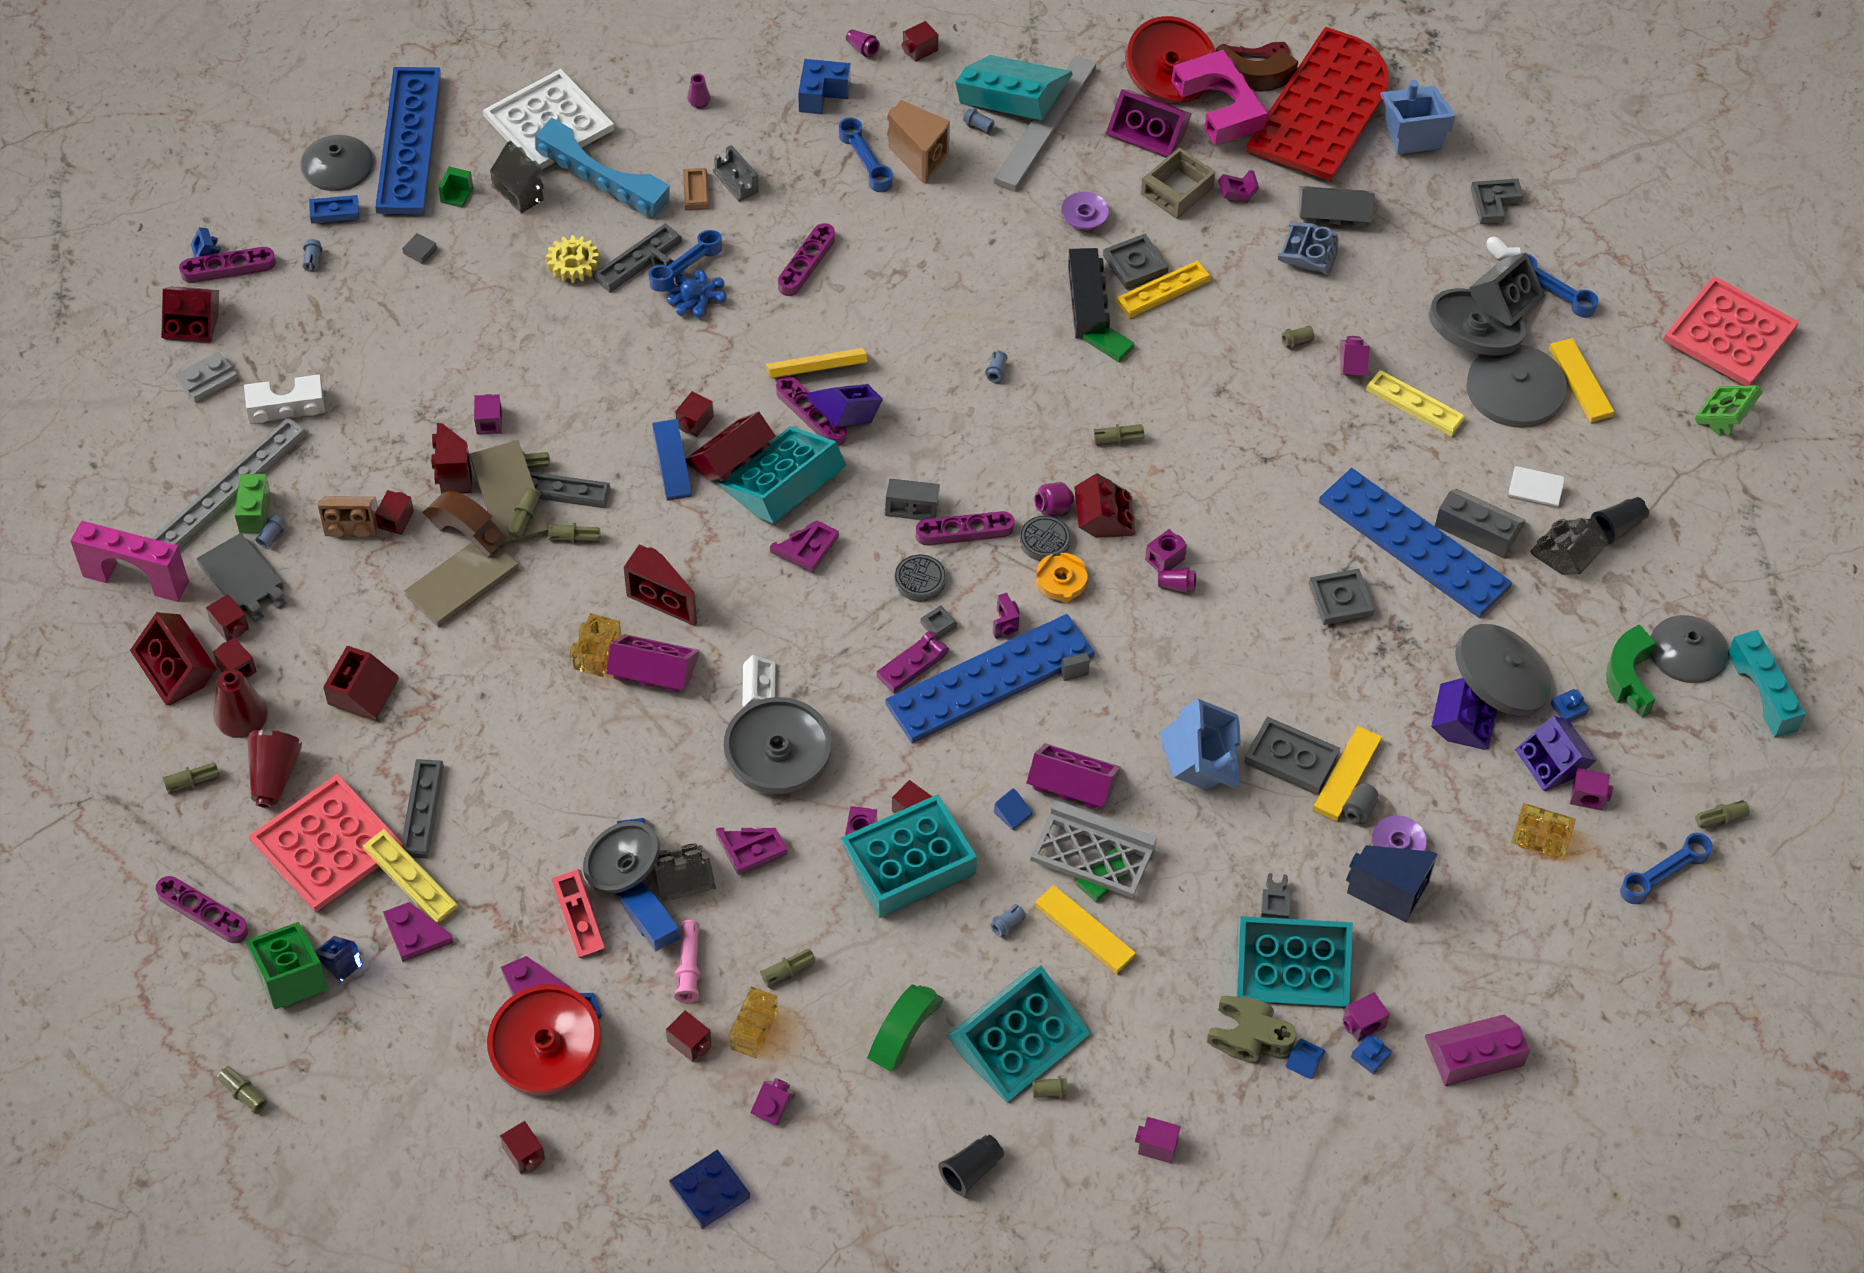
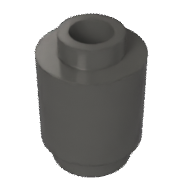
(1360, 803)

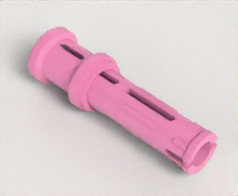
(688, 972)

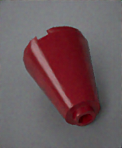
(238, 705)
(270, 764)

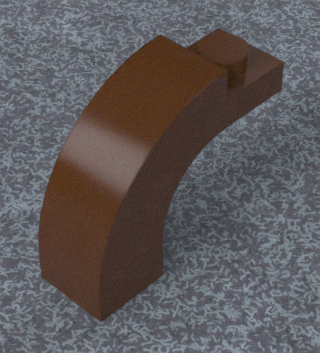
(1264, 74)
(468, 517)

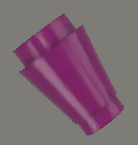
(863, 42)
(698, 91)
(1178, 579)

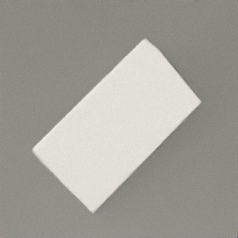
(1536, 486)
(758, 679)

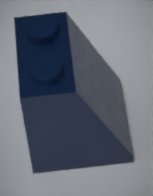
(1390, 878)

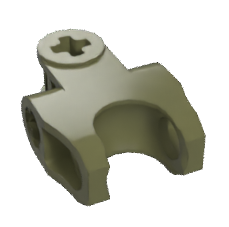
(1255, 1032)

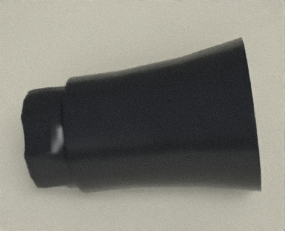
(1621, 517)
(970, 1164)

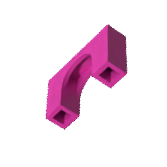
(1218, 72)
(100, 546)

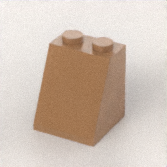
(918, 138)

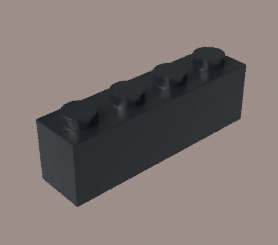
(1087, 292)

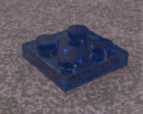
(709, 1189)

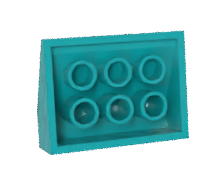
(1011, 86)
(784, 473)
(909, 855)
(1294, 960)
(1019, 1033)

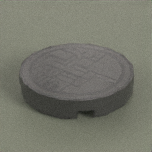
(1044, 537)
(920, 577)

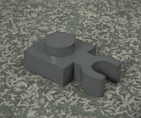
(1275, 899)

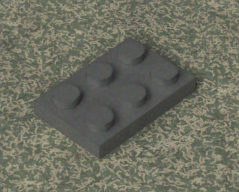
(1292, 755)

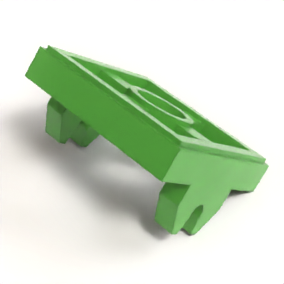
(1741, 396)

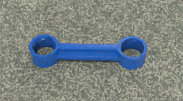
(865, 155)
(708, 245)
(1566, 292)
(1666, 868)

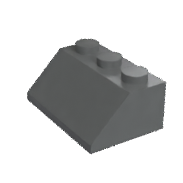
(1336, 205)
(1508, 289)
(1478, 522)

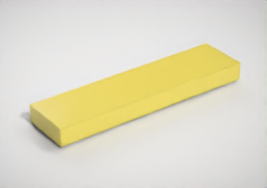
(1415, 403)
(410, 877)

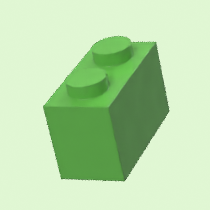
(252, 503)

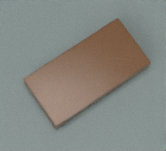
(695, 189)

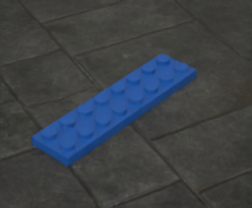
(408, 140)
(1415, 542)
(987, 678)

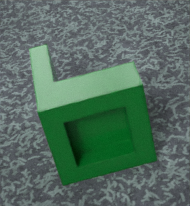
(455, 187)

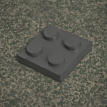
(1135, 261)
(1341, 596)

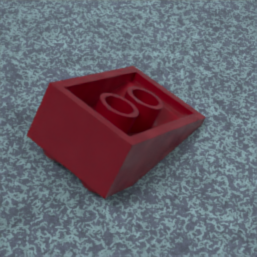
(658, 585)

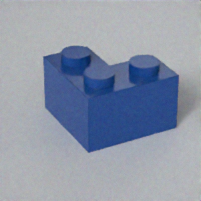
(822, 80)

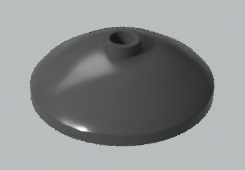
(336, 162)
(1686, 658)
(621, 857)

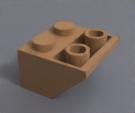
(348, 515)

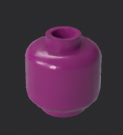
(1053, 499)

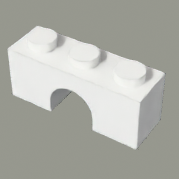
(303, 400)

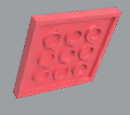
(1731, 331)
(321, 842)

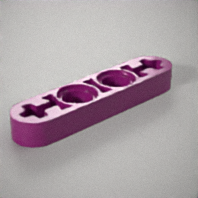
(806, 259)
(227, 261)
(807, 413)
(965, 531)
(202, 908)

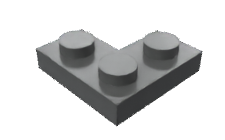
(1491, 195)

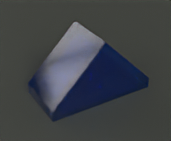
(339, 957)

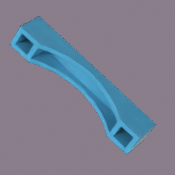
(638, 190)

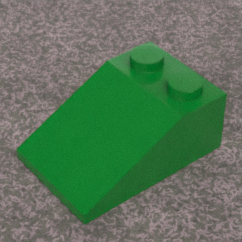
(287, 965)

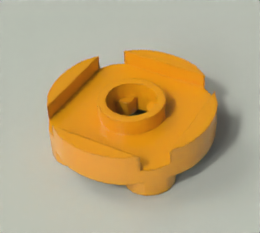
(1059, 589)

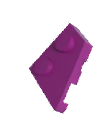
(807, 546)
(751, 847)
(414, 931)
(527, 973)

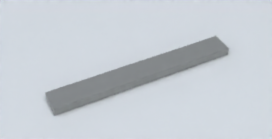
(1040, 131)
(225, 489)

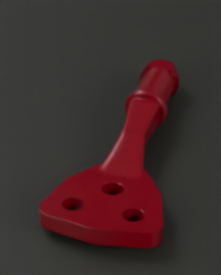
(1267, 50)

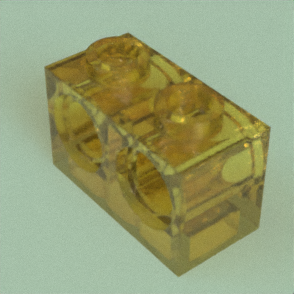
(594, 644)
(1544, 826)
(753, 1022)

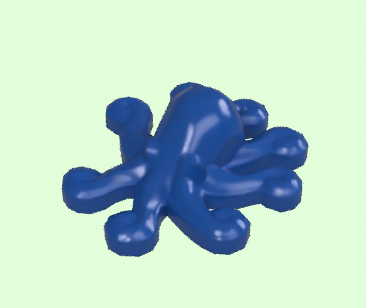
(695, 293)

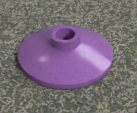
(1085, 210)
(1399, 830)

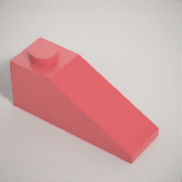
(578, 912)

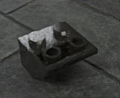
(517, 178)
(1570, 545)
(683, 872)

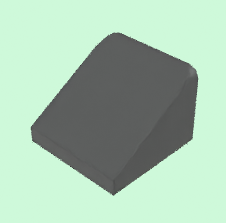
(659, 258)

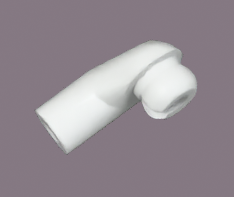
(1499, 249)

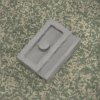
(207, 377)

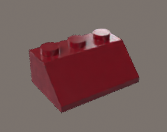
(732, 447)
(172, 657)

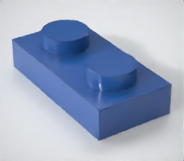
(334, 209)

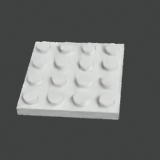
(554, 96)

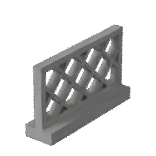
(1124, 838)

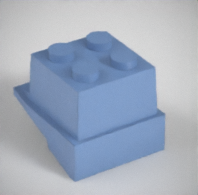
(1417, 118)
(1203, 745)

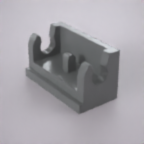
(736, 174)
(912, 499)

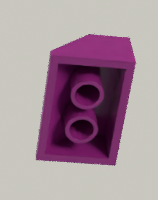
(1148, 123)
(651, 662)
(1072, 775)
(1478, 1049)

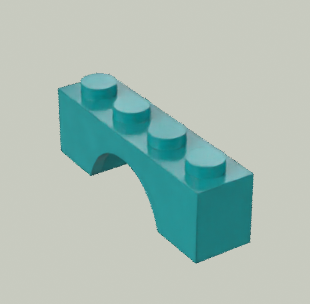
(1779, 703)

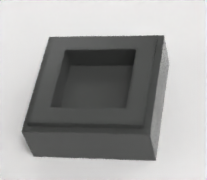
(419, 248)
(938, 622)
(1075, 666)

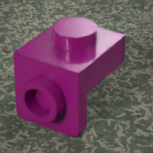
(1239, 188)
(1009, 617)
(772, 1100)

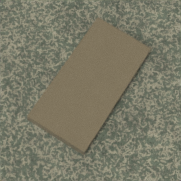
(503, 481)
(459, 582)

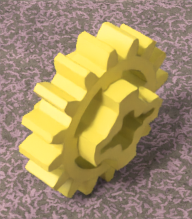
(572, 259)

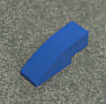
(671, 459)
(649, 916)

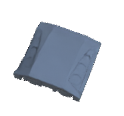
(1310, 247)

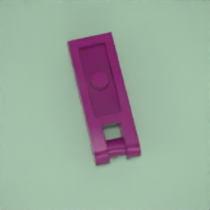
(912, 662)

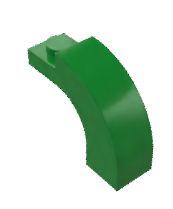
(1621, 679)
(902, 1024)

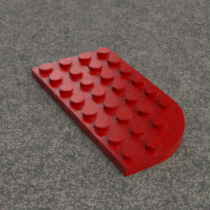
(1324, 106)

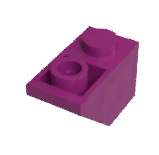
(1354, 356)

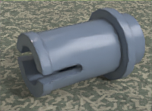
(978, 120)
(312, 251)
(995, 370)
(270, 531)
(1002, 924)

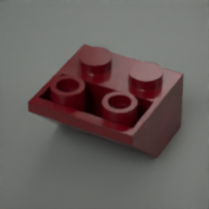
(189, 313)
(451, 461)
(1104, 508)
(359, 683)

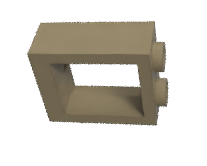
(1167, 198)

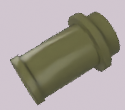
(1297, 336)
(1050, 1087)

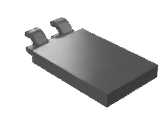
(243, 575)

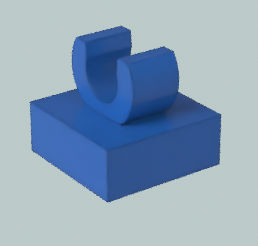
(204, 244)
(1570, 705)
(1371, 1053)

